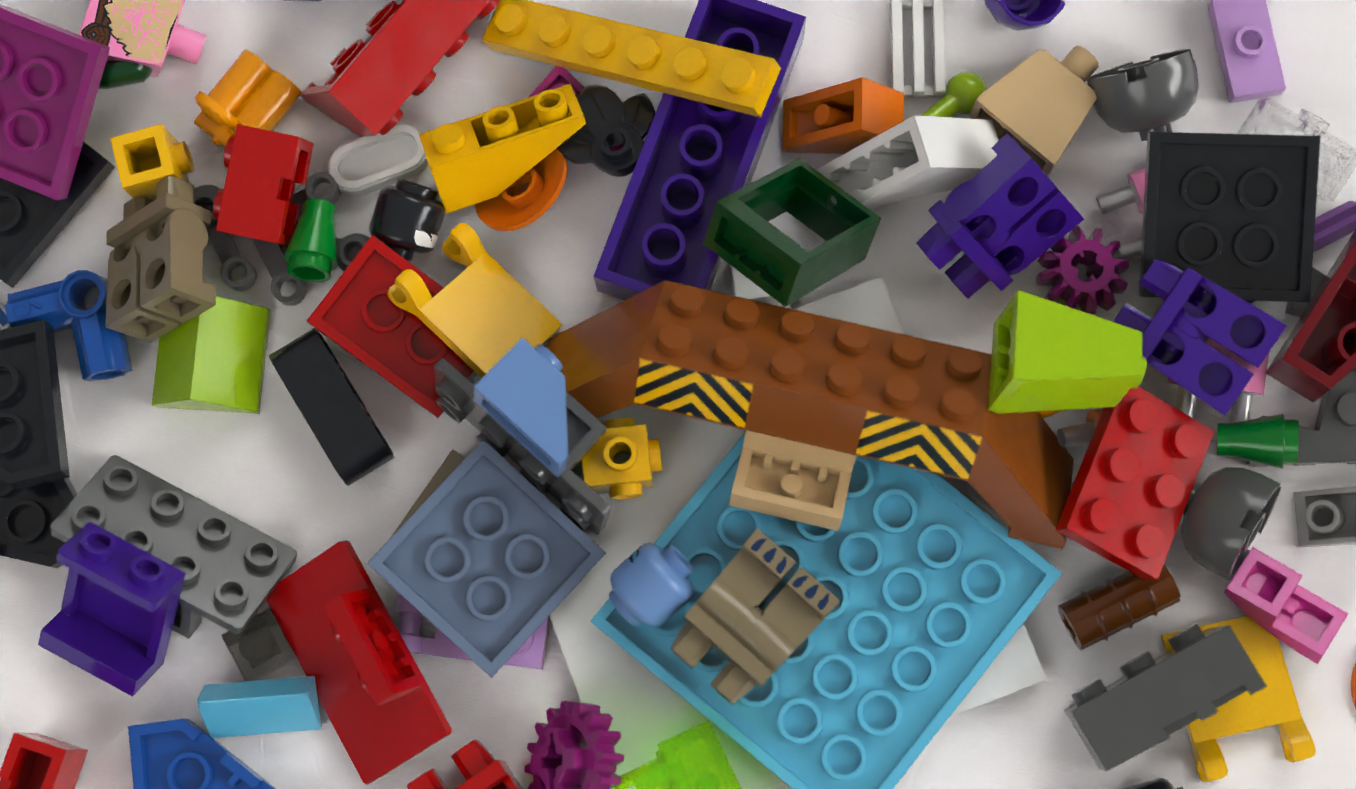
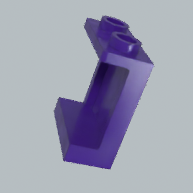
(113, 609)

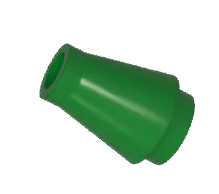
(313, 244)
(1260, 440)

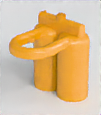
(245, 96)

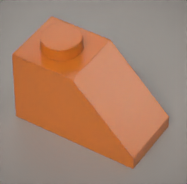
(840, 117)

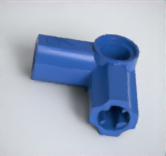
(100, 350)

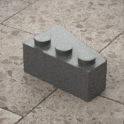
(1162, 694)

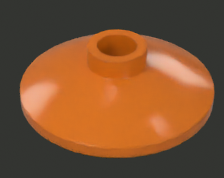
(527, 197)

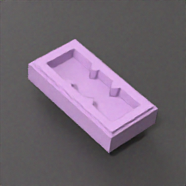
(1246, 49)

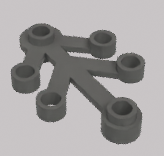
(272, 253)

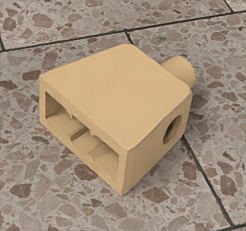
(1041, 103)

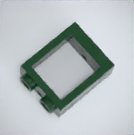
(770, 258)

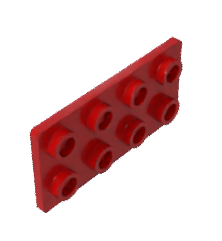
(358, 662)

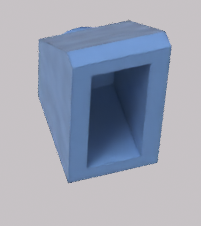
(529, 401)

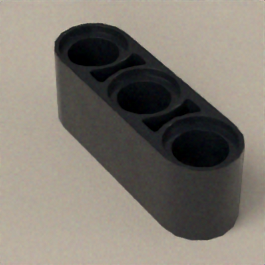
(331, 406)

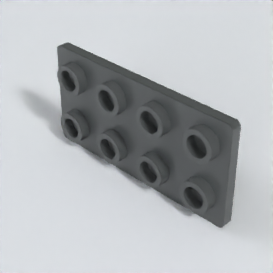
(584, 430)
(224, 559)

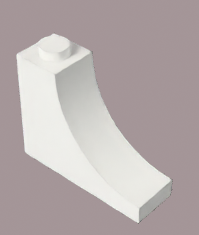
(914, 159)

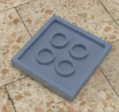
(486, 558)

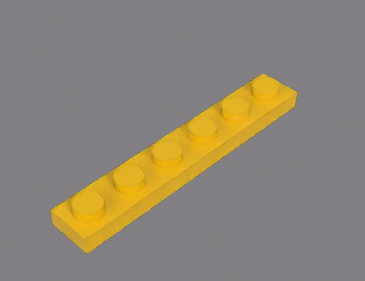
(633, 55)

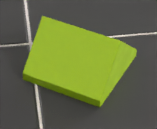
(214, 360)

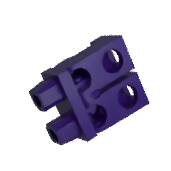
(998, 221)
(1184, 322)

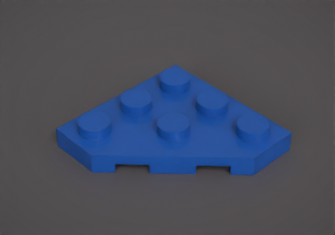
(185, 757)

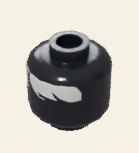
(407, 218)

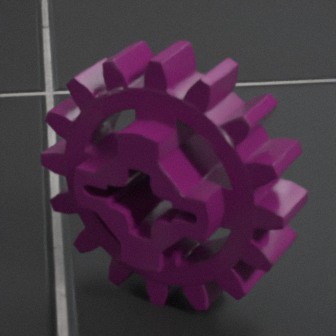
(574, 749)

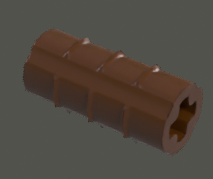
(1116, 606)

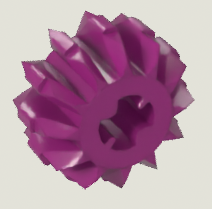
(1101, 270)

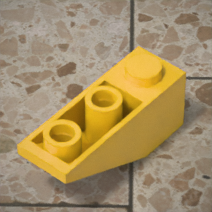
(496, 148)

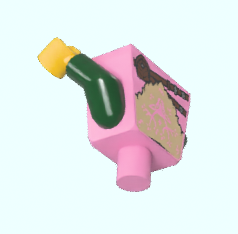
(139, 37)

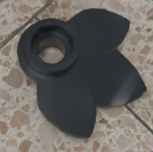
(608, 125)

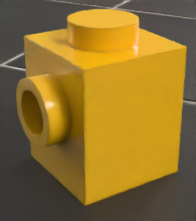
(149, 157)

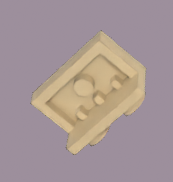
(792, 480)

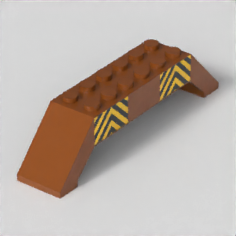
(821, 387)

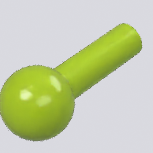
(959, 97)

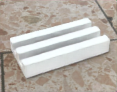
(918, 89)

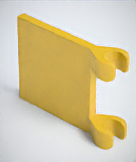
(479, 310)
(1248, 712)

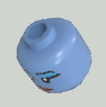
(651, 585)

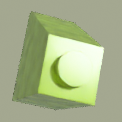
(1060, 358)

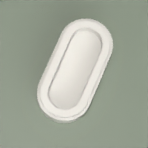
(377, 160)

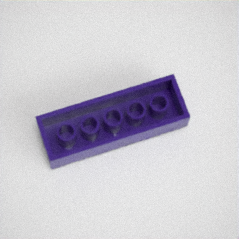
(695, 159)

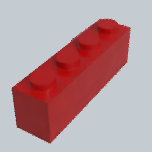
(393, 62)

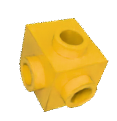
(625, 479)

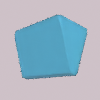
(260, 707)

